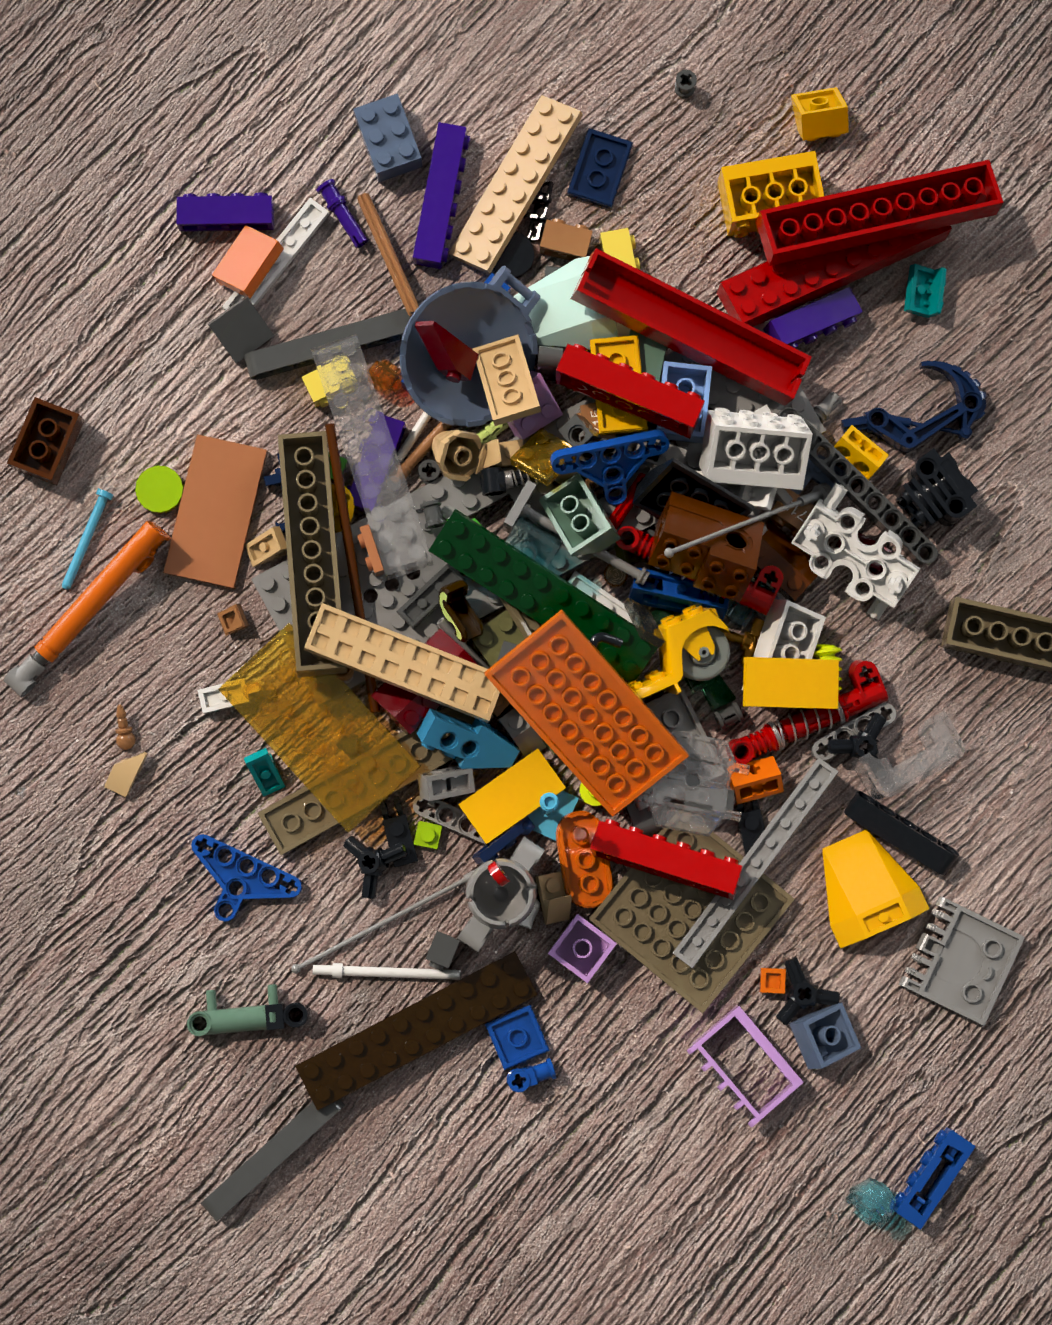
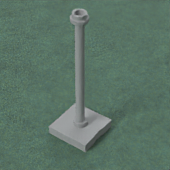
(523, 509)

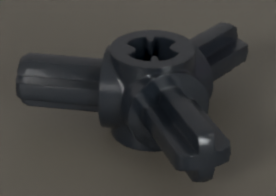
(851, 745)
(382, 858)
(798, 982)

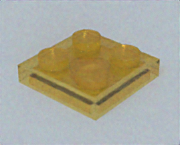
(535, 456)

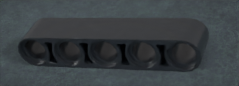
(901, 833)

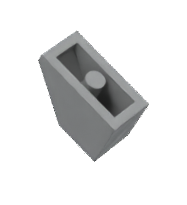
(521, 733)

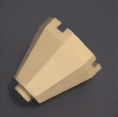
(458, 454)

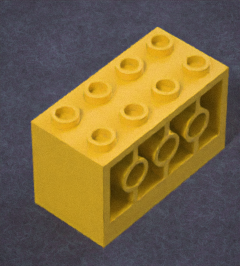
(765, 185)

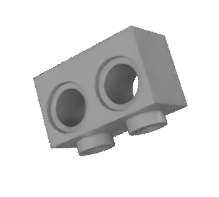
(445, 783)

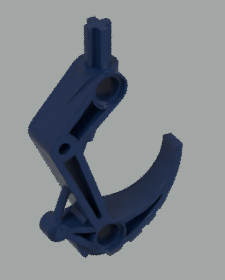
(895, 428)

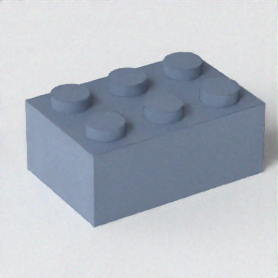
(388, 137)

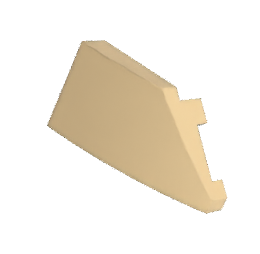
(124, 774)

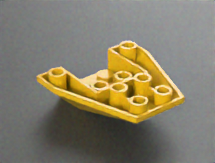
(867, 889)

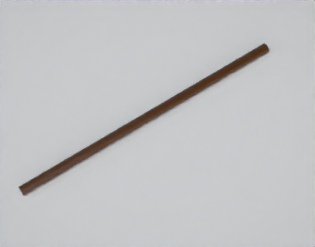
(348, 543)

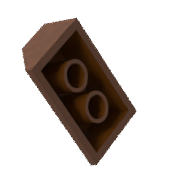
(792, 561)

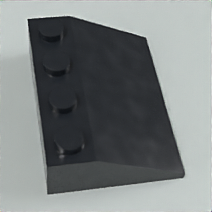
(656, 486)

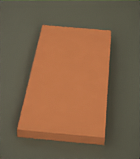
(215, 511)

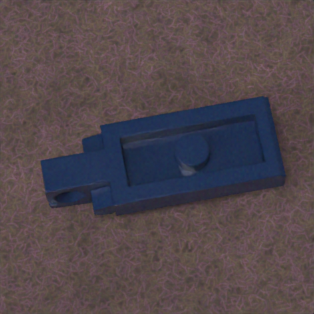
(505, 841)

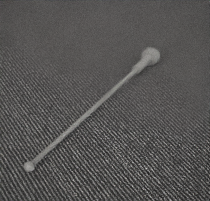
(819, 492)
(296, 968)

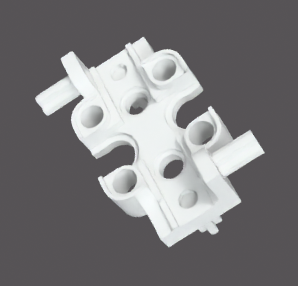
(827, 522)

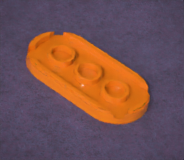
(584, 875)

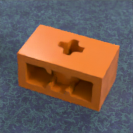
(762, 781)

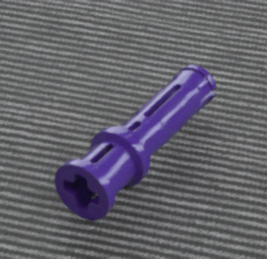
(337, 204)

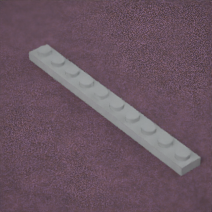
(757, 861)

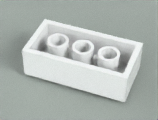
(789, 632)

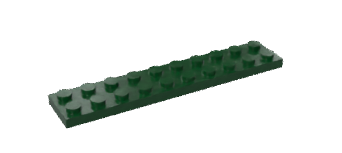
(537, 590)

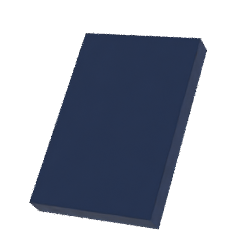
(599, 168)

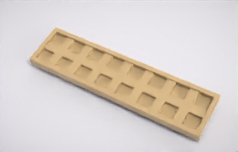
(515, 184)
(402, 662)

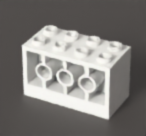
(755, 449)

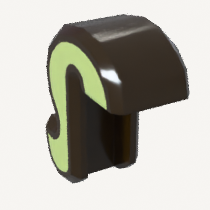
(459, 611)

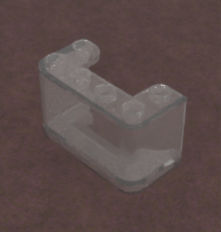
(941, 749)

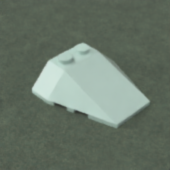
(562, 320)

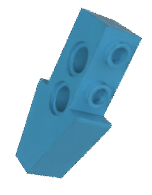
(488, 745)

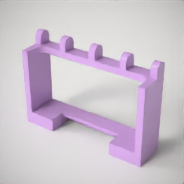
(794, 1080)

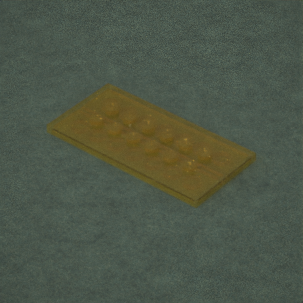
(320, 731)

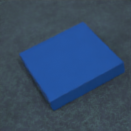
(517, 1037)

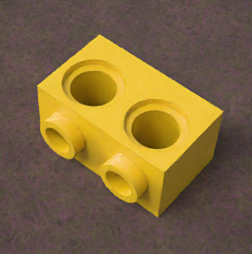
(861, 451)

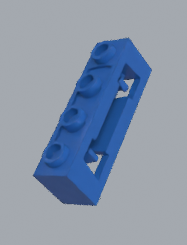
(674, 594)
(918, 1179)

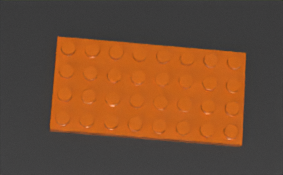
(586, 713)

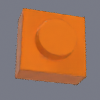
(772, 980)

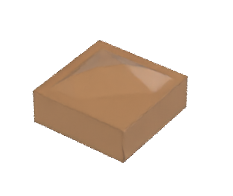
(233, 619)

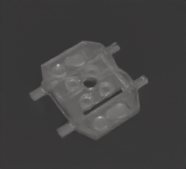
(713, 765)

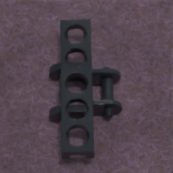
(539, 218)

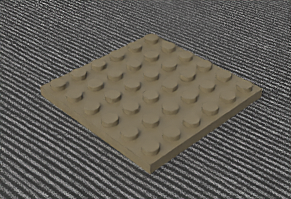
(655, 914)

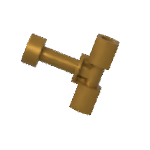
(748, 640)

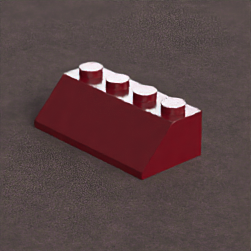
(408, 708)

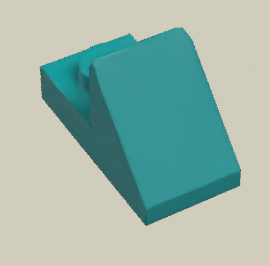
(264, 772)

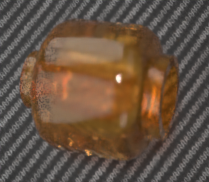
(385, 376)

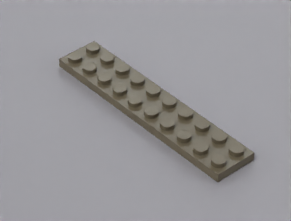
(303, 816)

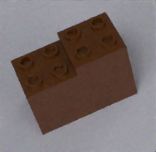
(717, 565)

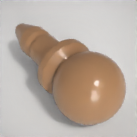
(125, 737)

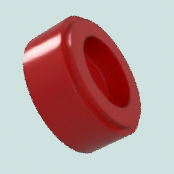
(498, 874)

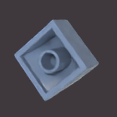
(825, 1036)

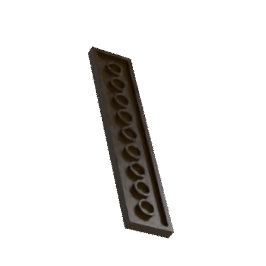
(415, 1030)

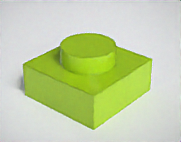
(428, 835)

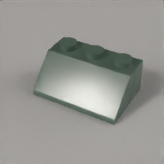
(579, 517)

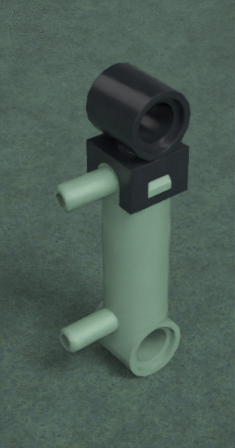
(246, 1018)

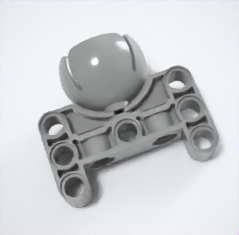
(499, 905)

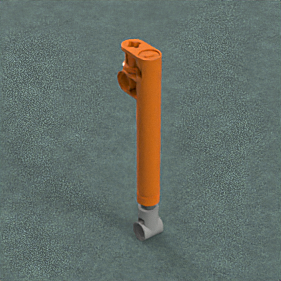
(133, 557)

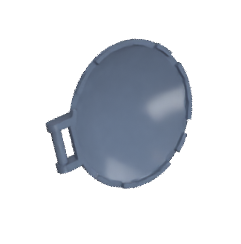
(476, 316)

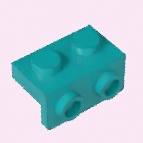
(925, 291)

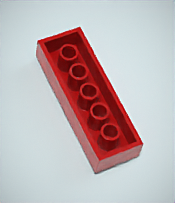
(629, 390)
(666, 859)

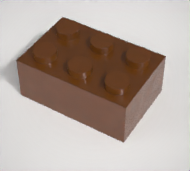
(45, 441)

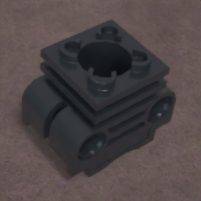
(932, 495)

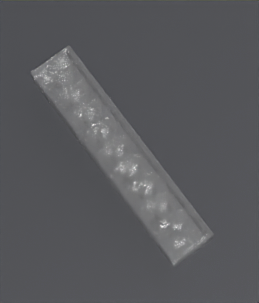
(372, 457)

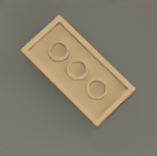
(507, 380)

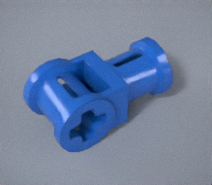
(532, 1075)

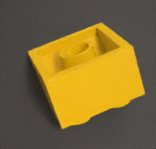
(820, 114)

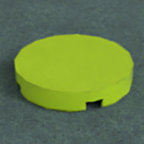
(159, 489)

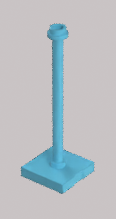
(551, 812)

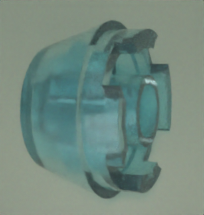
(872, 1202)

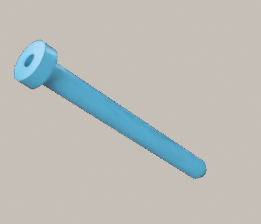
(87, 535)

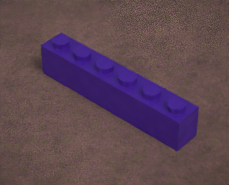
(440, 195)

